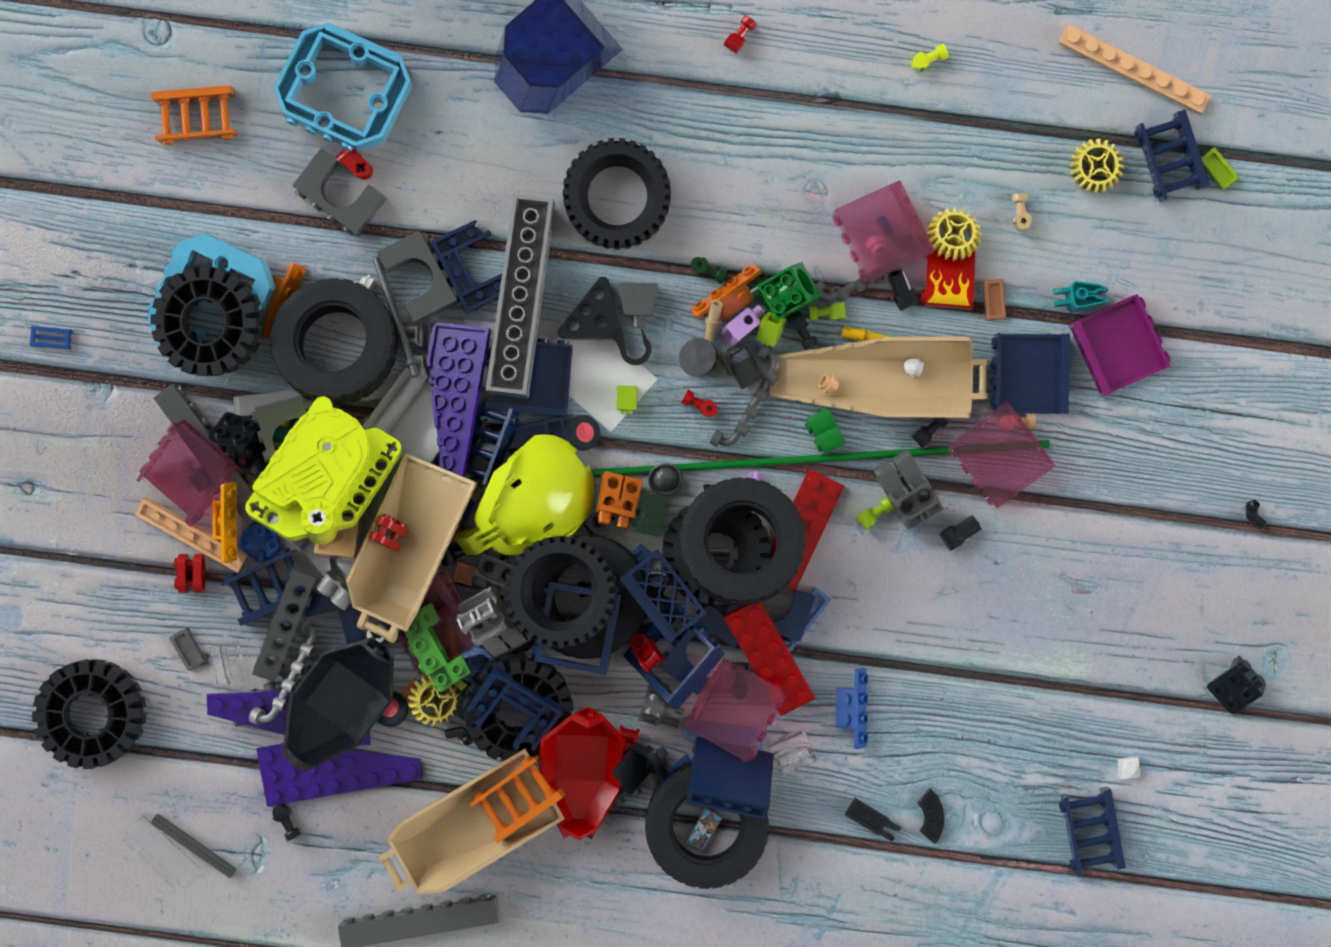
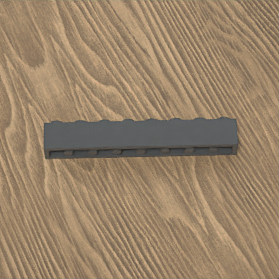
(178, 407)
(419, 922)

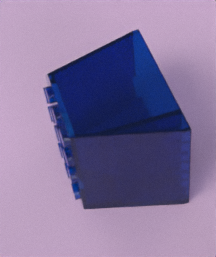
(550, 54)

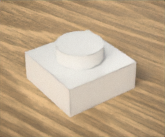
(1128, 767)

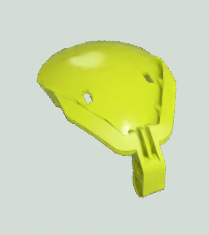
(551, 490)

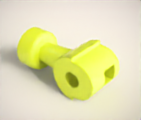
(922, 60)

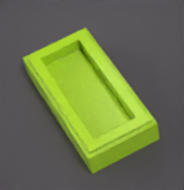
(1219, 169)

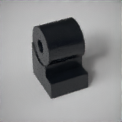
(592, 525)

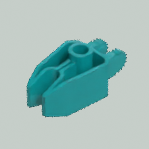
(1081, 296)

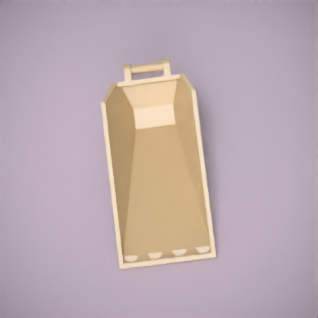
(395, 583)
(456, 840)

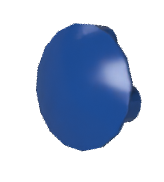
(259, 542)

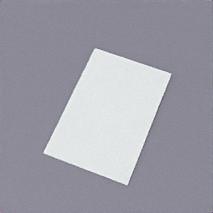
(595, 376)

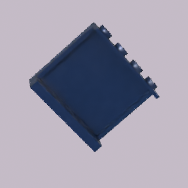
(1031, 372)
(548, 382)
(727, 783)

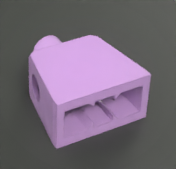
(738, 329)

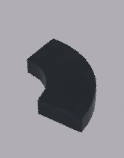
(933, 816)

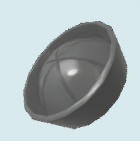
(665, 479)

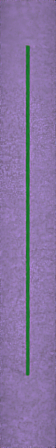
(777, 461)

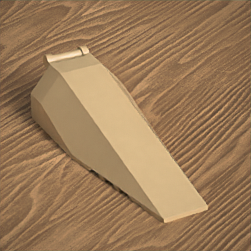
(875, 378)

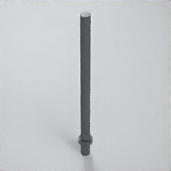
(410, 361)

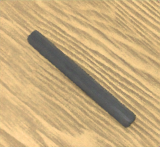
(193, 845)

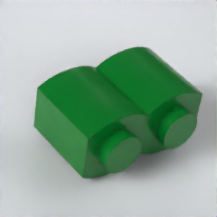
(825, 431)

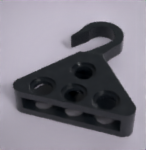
(590, 331)

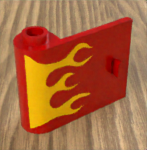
(949, 282)

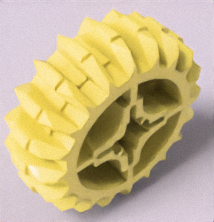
(1091, 160)
(948, 222)
(426, 700)

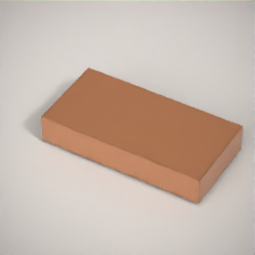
(994, 299)

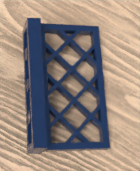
(649, 607)

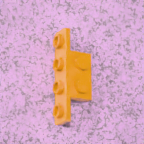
(225, 521)

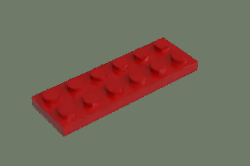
(815, 504)
(769, 654)

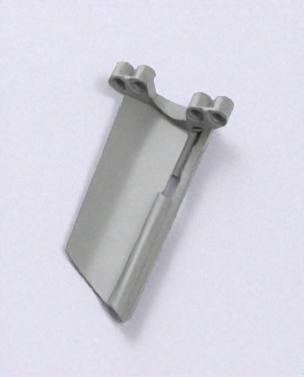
(408, 417)

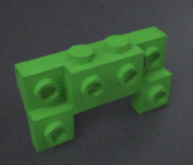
(431, 653)

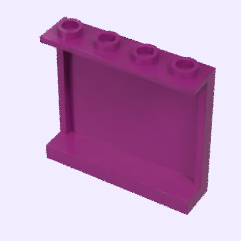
(1120, 345)

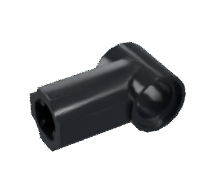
(903, 294)
(955, 535)

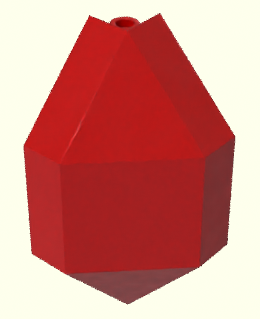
(581, 762)

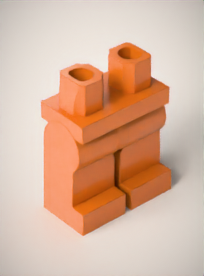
(618, 499)

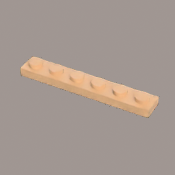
(192, 536)

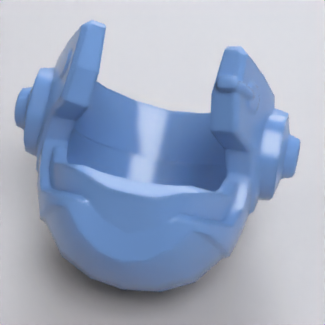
(475, 659)

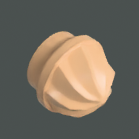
(828, 383)

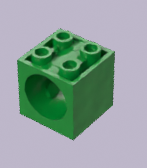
(789, 291)

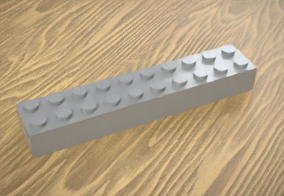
(520, 296)

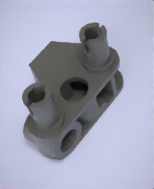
(657, 711)

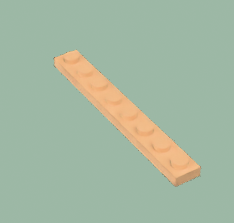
(1134, 69)

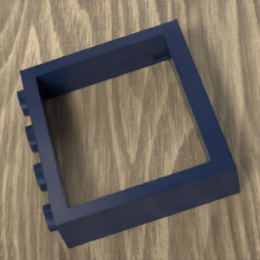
(609, 636)
(695, 676)

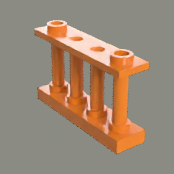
(183, 98)
(535, 807)

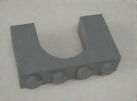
(312, 184)
(416, 250)
(272, 415)

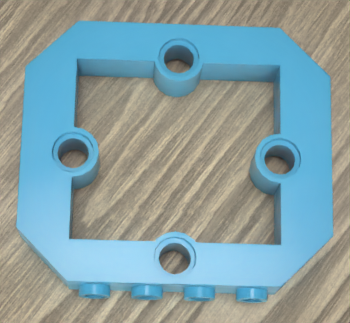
(303, 58)
(214, 248)

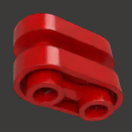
(397, 529)
(183, 581)

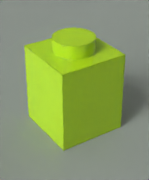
(770, 330)
(627, 399)

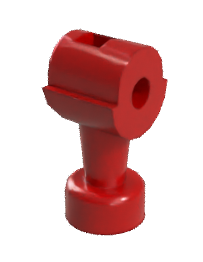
(736, 40)
(707, 407)

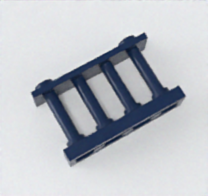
(1186, 141)
(503, 439)
(266, 606)
(1107, 818)

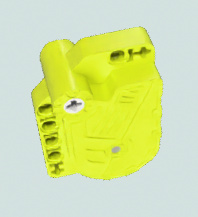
(321, 474)

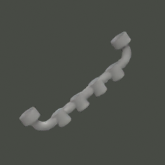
(280, 703)

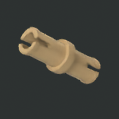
(713, 320)

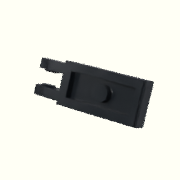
(870, 818)

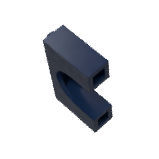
(794, 623)
(676, 660)

